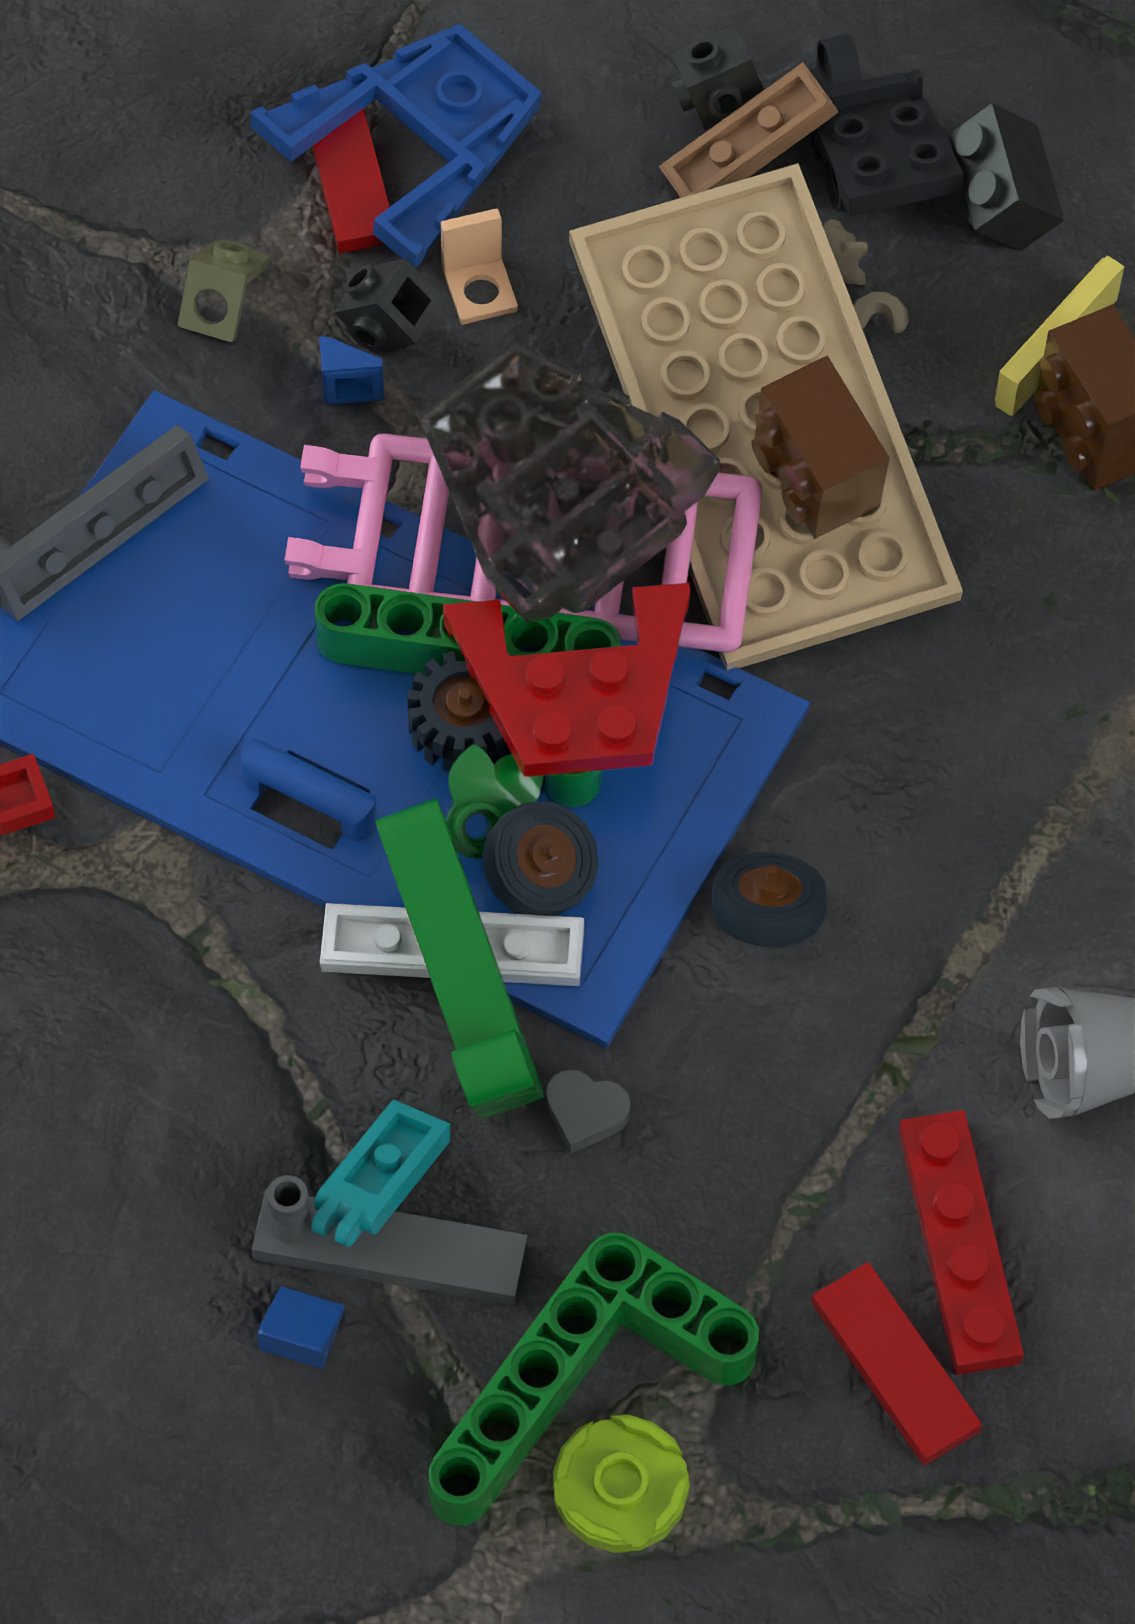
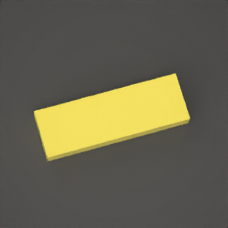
(1022, 372)

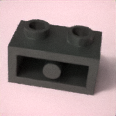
(1006, 177)

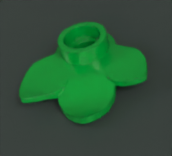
(487, 790)

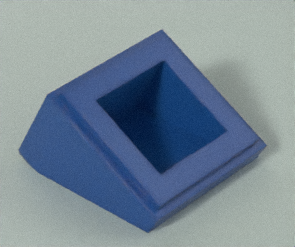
(349, 373)
(300, 1327)

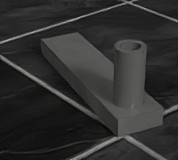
(98, 521)
(404, 1252)

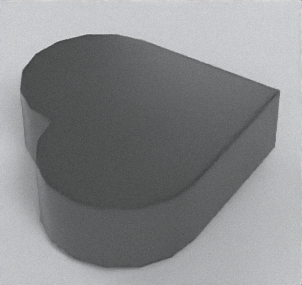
(586, 1109)

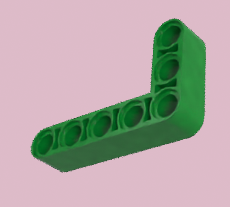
(375, 645)
(460, 961)
(572, 1355)

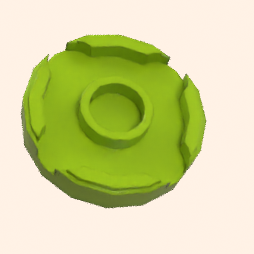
(620, 1484)

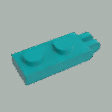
(379, 1172)

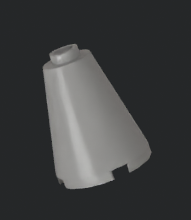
(1078, 1049)

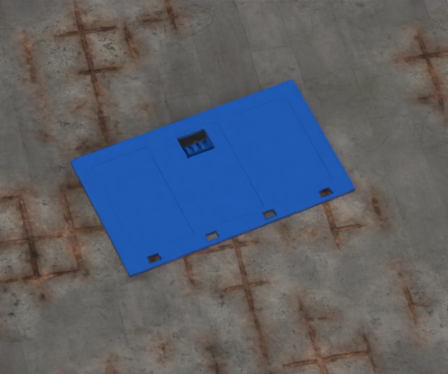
(197, 681)

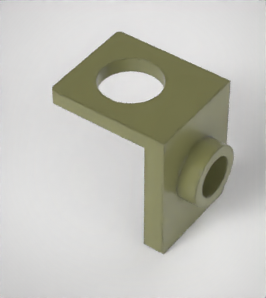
(224, 268)

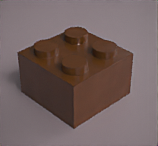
(1090, 394)
(819, 448)

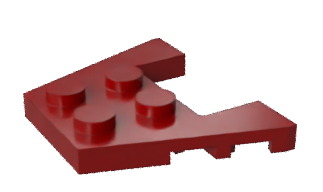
(576, 705)

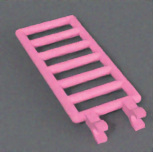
(329, 469)

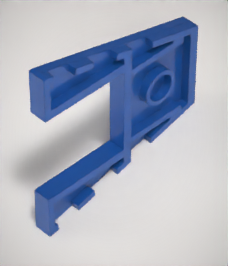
(444, 91)

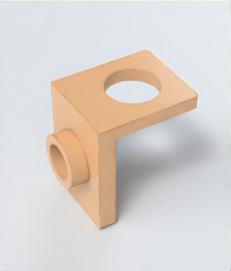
(471, 253)

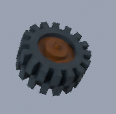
(451, 714)

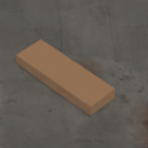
(751, 134)

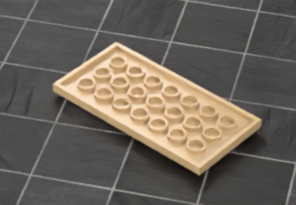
(699, 316)

